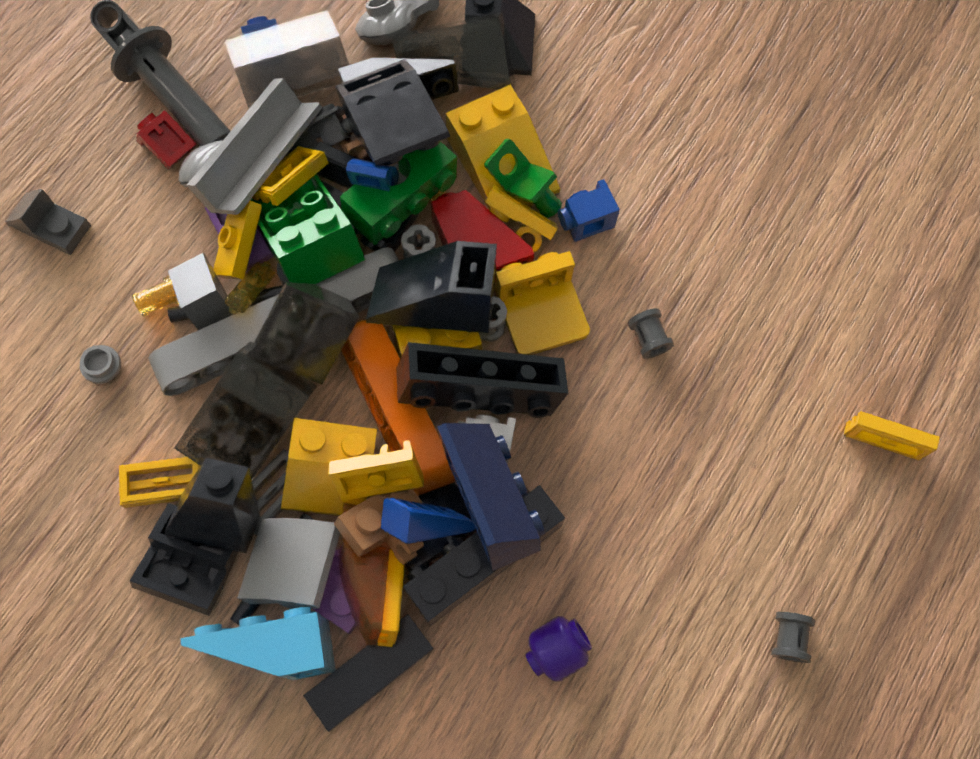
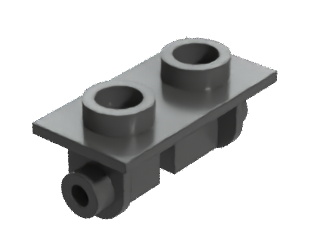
(327, 125)

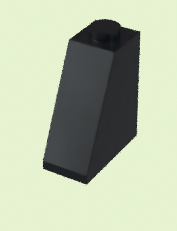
(217, 507)

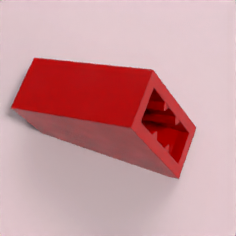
(465, 219)

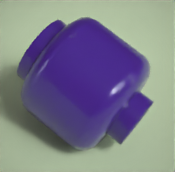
(558, 648)

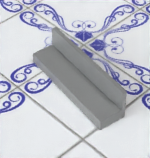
(252, 149)

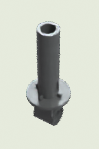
(143, 55)

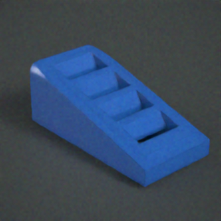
(421, 522)

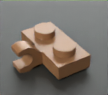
(363, 527)

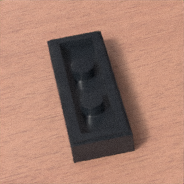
(367, 675)

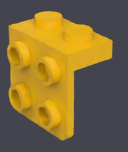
(541, 303)

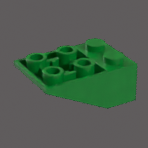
(309, 234)

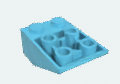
(284, 647)

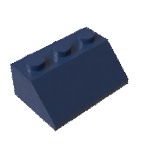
(491, 492)

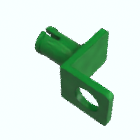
(525, 180)

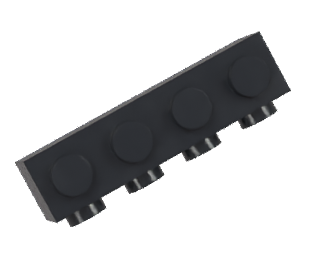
(480, 380)
(466, 567)

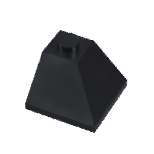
(519, 28)

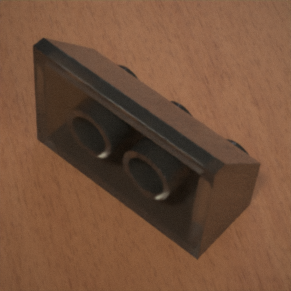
(299, 51)

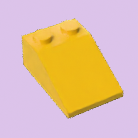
(482, 127)

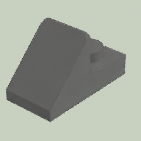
(48, 222)

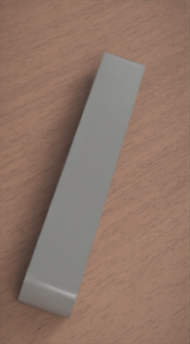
(211, 349)

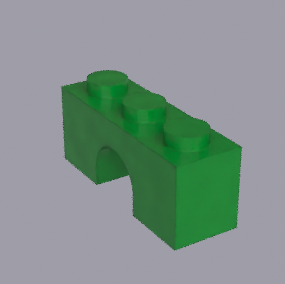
(381, 212)

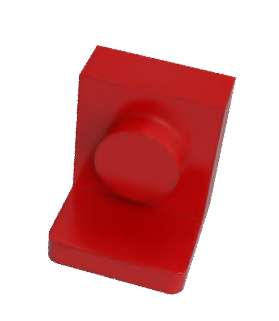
(164, 138)

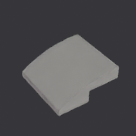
(290, 563)

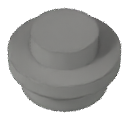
(100, 364)

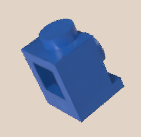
(589, 212)

